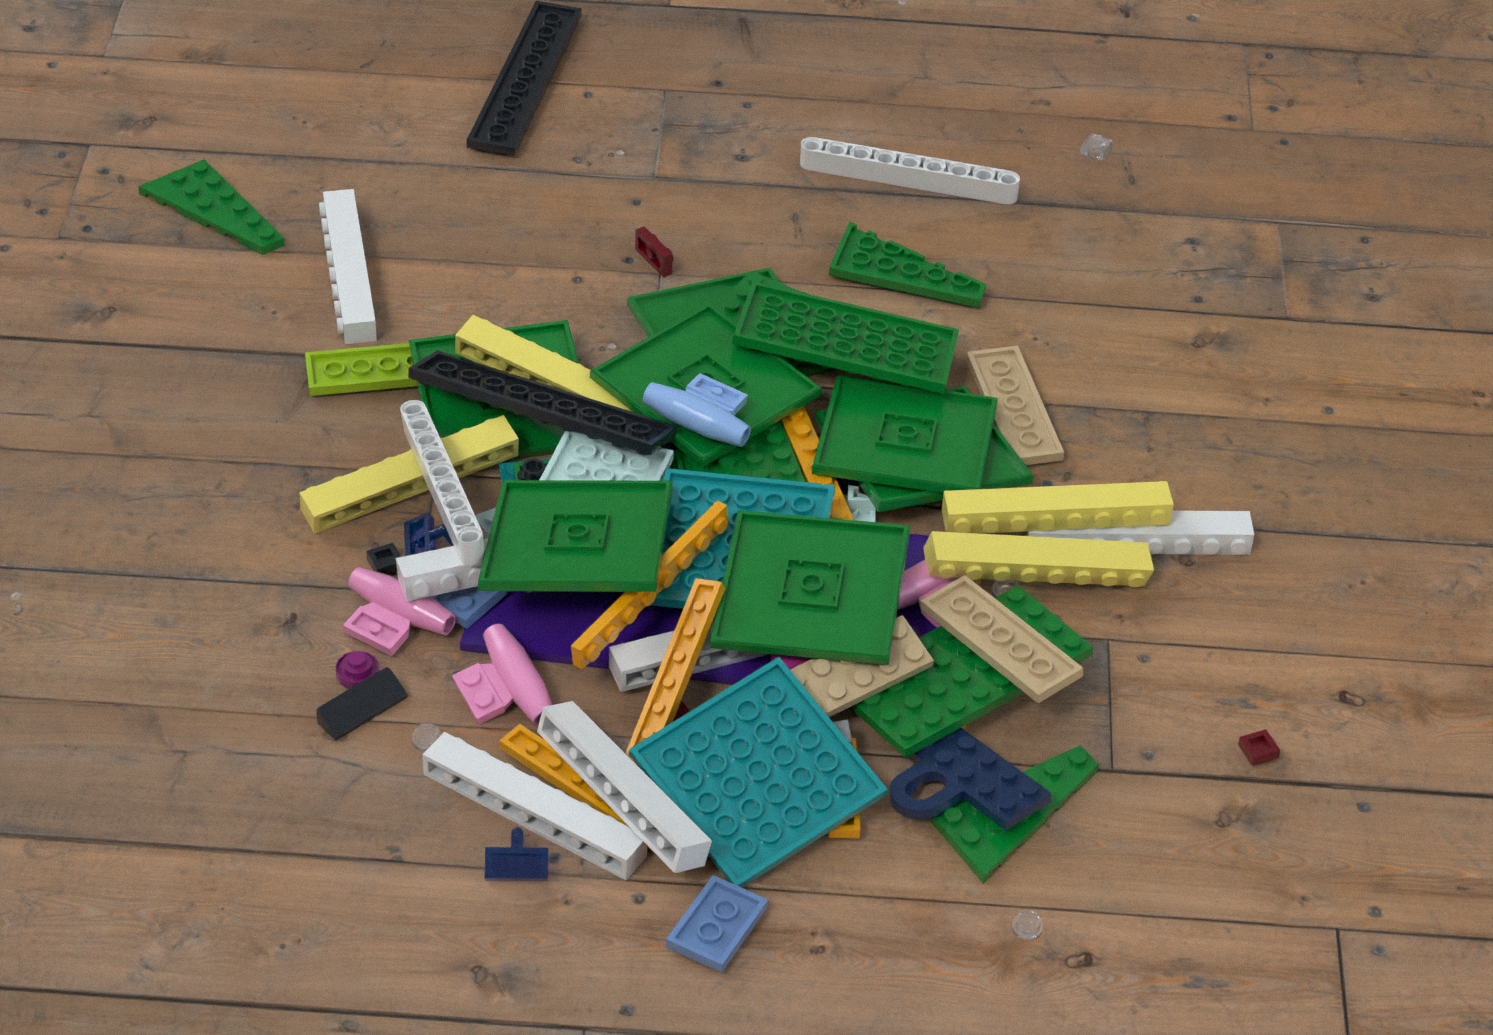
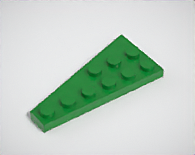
(211, 201)
(896, 267)
(987, 845)

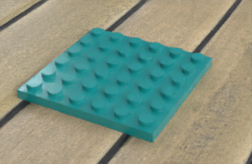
(697, 491)
(759, 772)

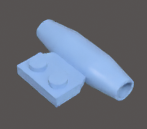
(703, 408)

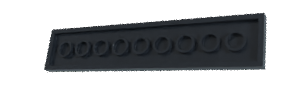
(524, 78)
(543, 402)

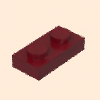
(653, 251)

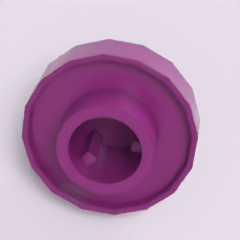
(355, 668)

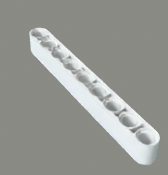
(909, 170)
(443, 483)

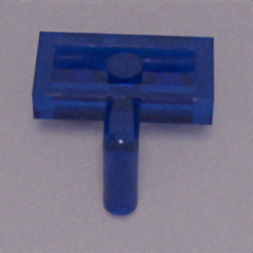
(421, 534)
(516, 862)

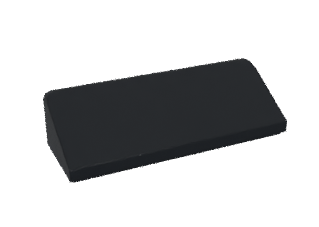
(360, 703)

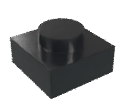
(383, 558)

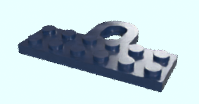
(969, 773)

